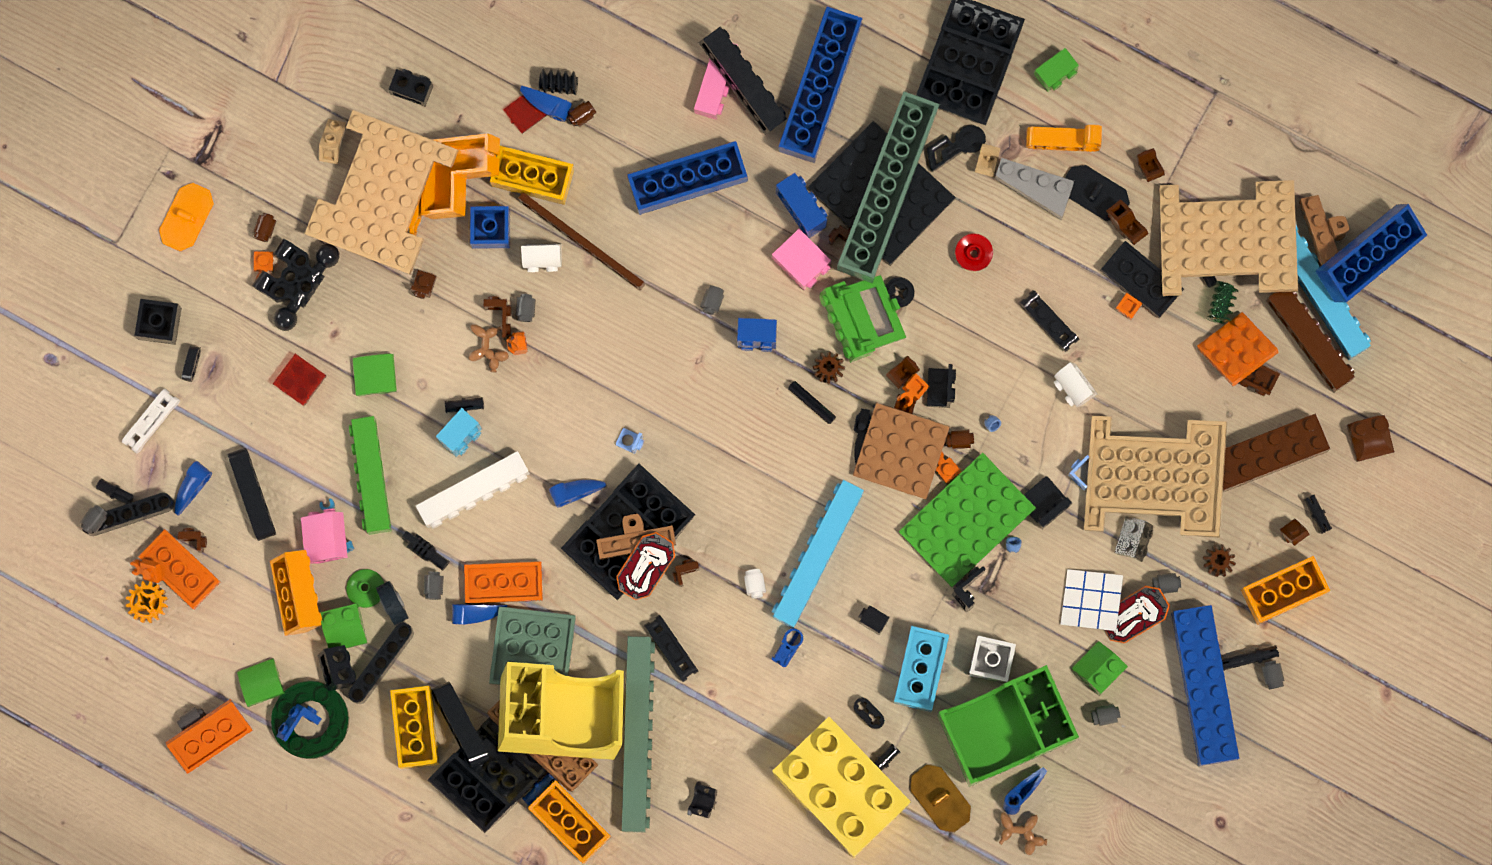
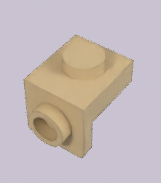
(987, 160)

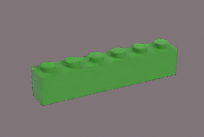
(371, 475)

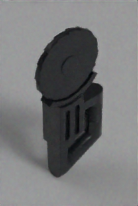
(968, 140)

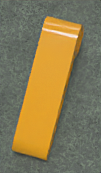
(1065, 139)

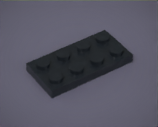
(1138, 278)

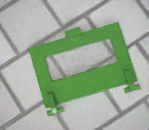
(872, 313)

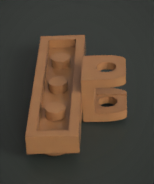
(1323, 231)
(626, 543)

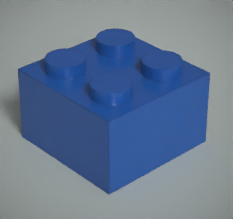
(489, 227)
(757, 334)

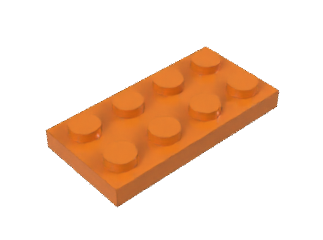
(181, 569)
(503, 582)
(208, 736)

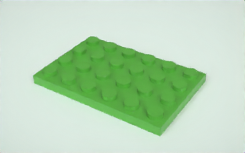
(967, 520)

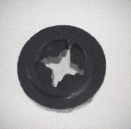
(901, 284)

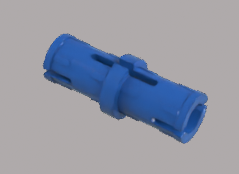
(538, 789)

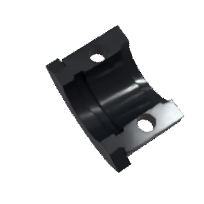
(702, 801)

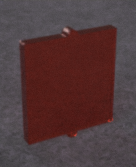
(523, 114)

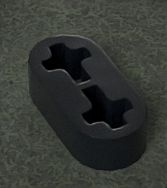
(191, 363)
(865, 716)

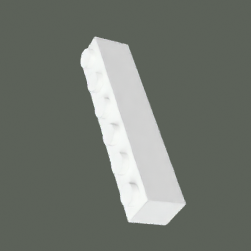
(473, 489)

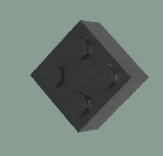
(158, 321)

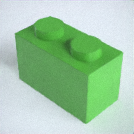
(1056, 70)

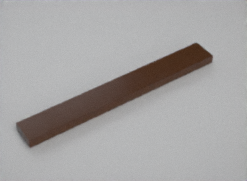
(581, 241)

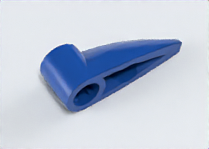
(548, 104)
(192, 484)
(572, 491)
(474, 613)
(1022, 792)

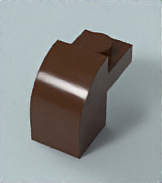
(1126, 223)

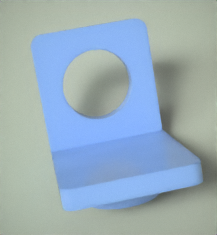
(637, 443)
(1075, 467)

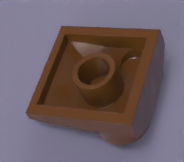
(1370, 438)

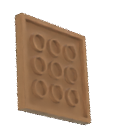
(901, 450)

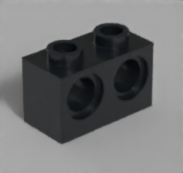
(409, 91)
(332, 668)

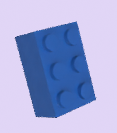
(802, 205)

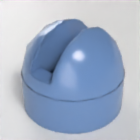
(992, 423)
(1013, 544)

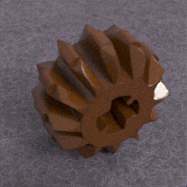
(836, 364)
(1225, 565)

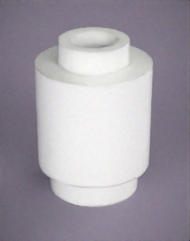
(754, 583)

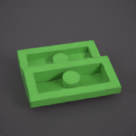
(374, 374)
(260, 682)

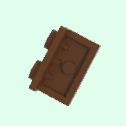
(1262, 380)

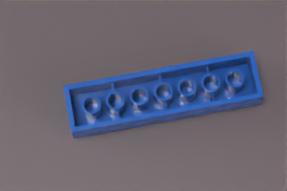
(820, 84)
(1205, 685)

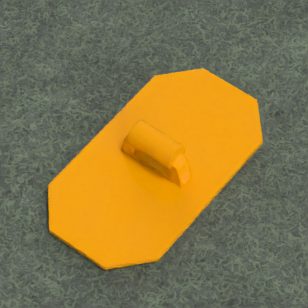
(186, 217)

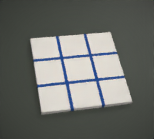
(1091, 600)

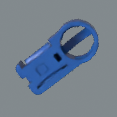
(786, 650)

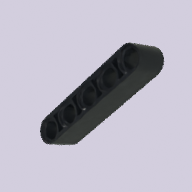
(251, 494)
(137, 514)
(379, 673)
(460, 724)

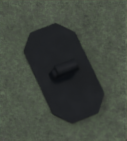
(1095, 191)

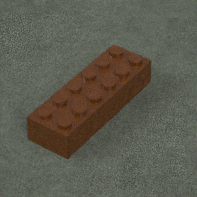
(1273, 451)

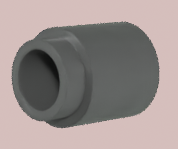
(712, 300)
(525, 308)
(93, 519)
(1167, 582)
(433, 586)
(1273, 674)
(1105, 715)
(190, 718)

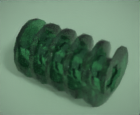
(1221, 302)

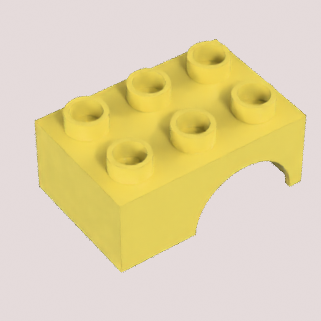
(559, 713)
(841, 787)

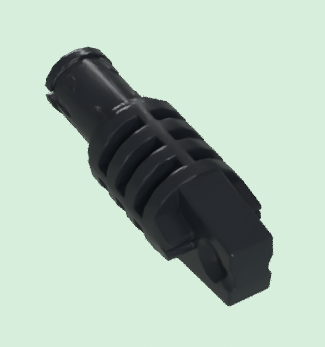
(424, 550)

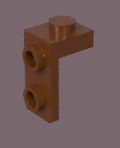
(496, 303)

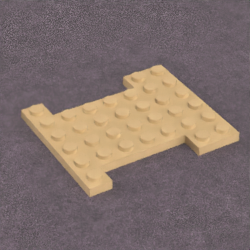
(380, 194)
(1230, 238)
(1158, 476)

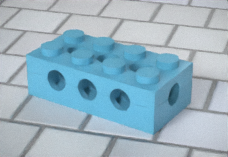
(933, 662)

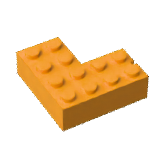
(446, 186)

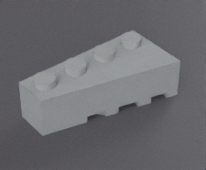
(1040, 187)

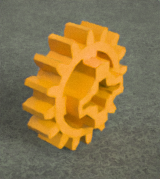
(153, 597)

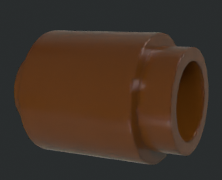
(581, 114)
(264, 227)
(960, 439)

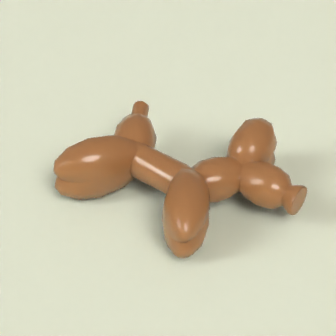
(484, 350)
(1026, 830)

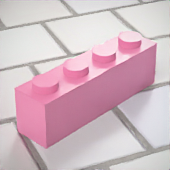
(711, 93)

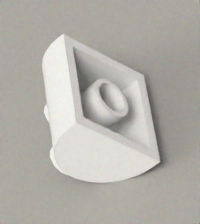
(541, 256)
(1074, 384)

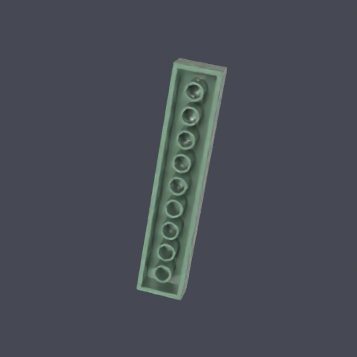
(888, 187)

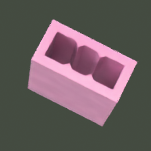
(802, 260)
(324, 536)

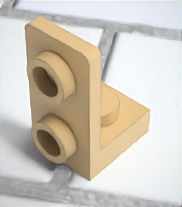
(331, 141)

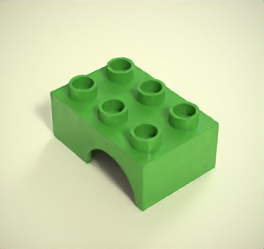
(1008, 726)

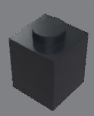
(873, 619)

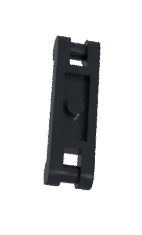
(1049, 321)
(671, 648)

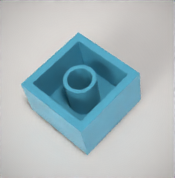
(459, 433)

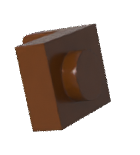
(1150, 165)
(841, 232)
(902, 372)
(1294, 532)
(190, 534)
(687, 566)

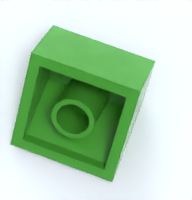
(343, 626)
(1099, 668)

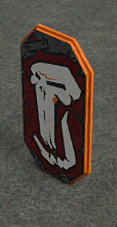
(645, 566)
(1139, 613)

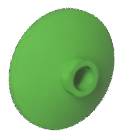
(354, 588)

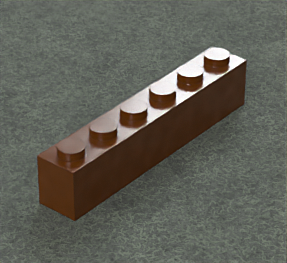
(1311, 339)

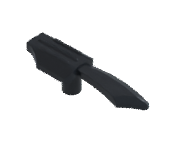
(860, 427)

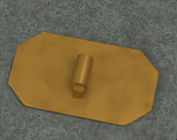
(940, 798)

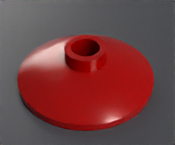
(976, 243)

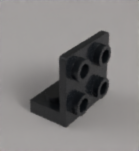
(940, 389)
(1048, 502)
(963, 597)

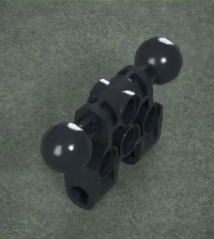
(286, 317)

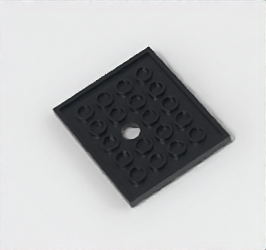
(846, 181)

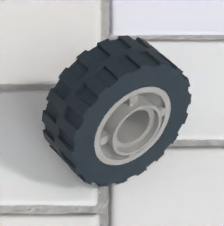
(392, 603)

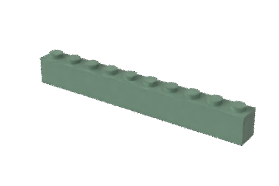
(637, 734)

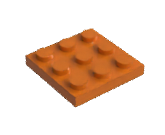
(1237, 349)

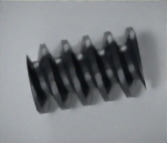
(558, 82)

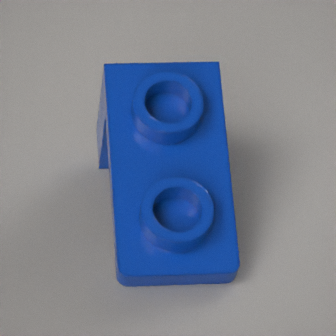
(294, 716)

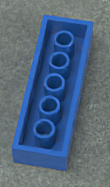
(687, 177)
(1371, 253)

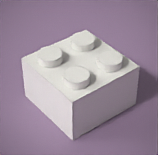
(992, 659)

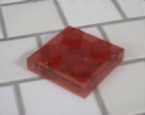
(299, 380)

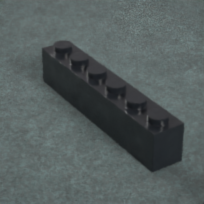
(743, 80)

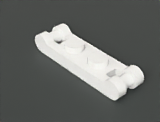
(150, 420)

